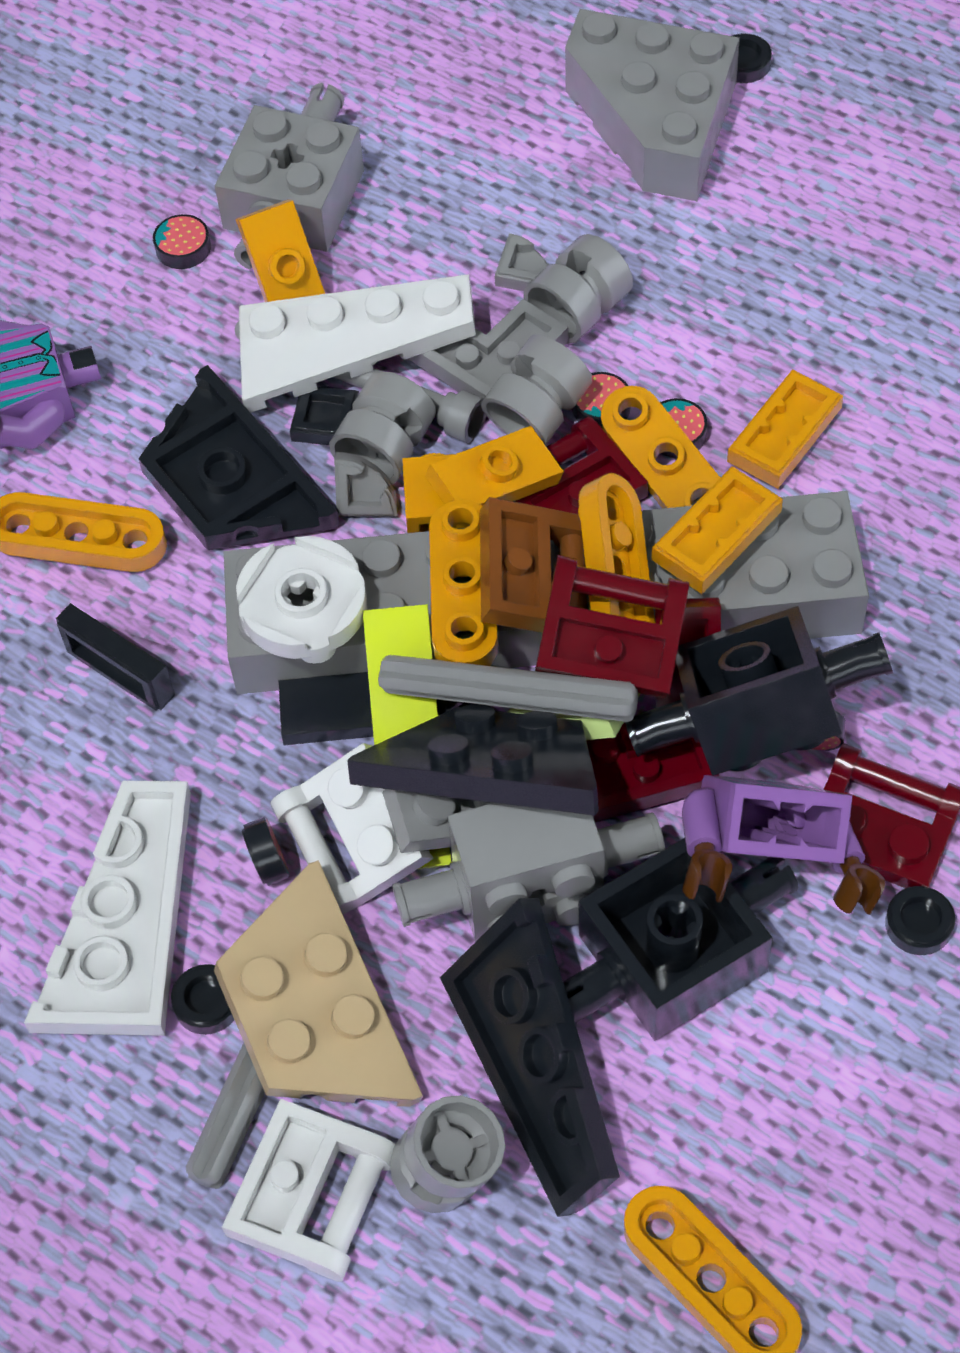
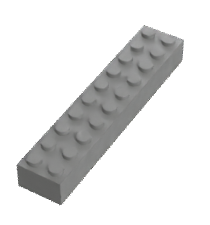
(799, 560)

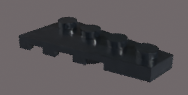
(530, 1047)

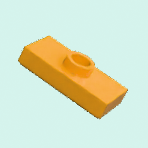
(280, 252)
(785, 428)
(497, 469)
(717, 529)

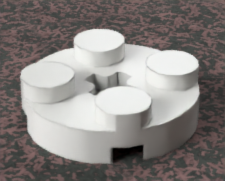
(306, 630)

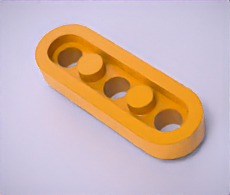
(648, 437)
(56, 519)
(614, 539)
(455, 604)
(701, 1247)

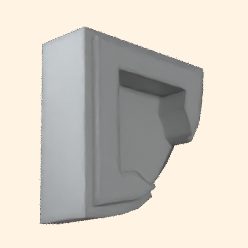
(518, 263)
(362, 488)

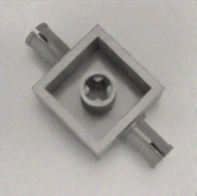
(297, 160)
(524, 853)

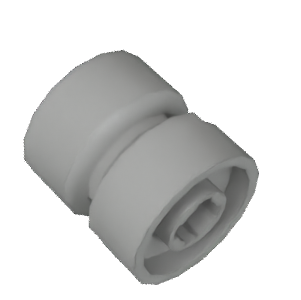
(581, 284)
(541, 384)
(385, 422)
(459, 1142)

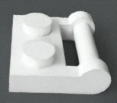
(362, 824)
(288, 1180)

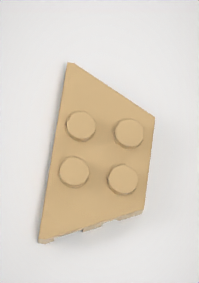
(311, 1003)

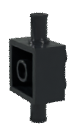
(757, 692)
(708, 946)

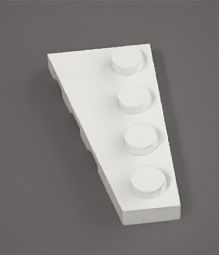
(317, 337)
(122, 930)

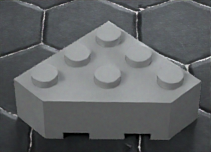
(653, 95)

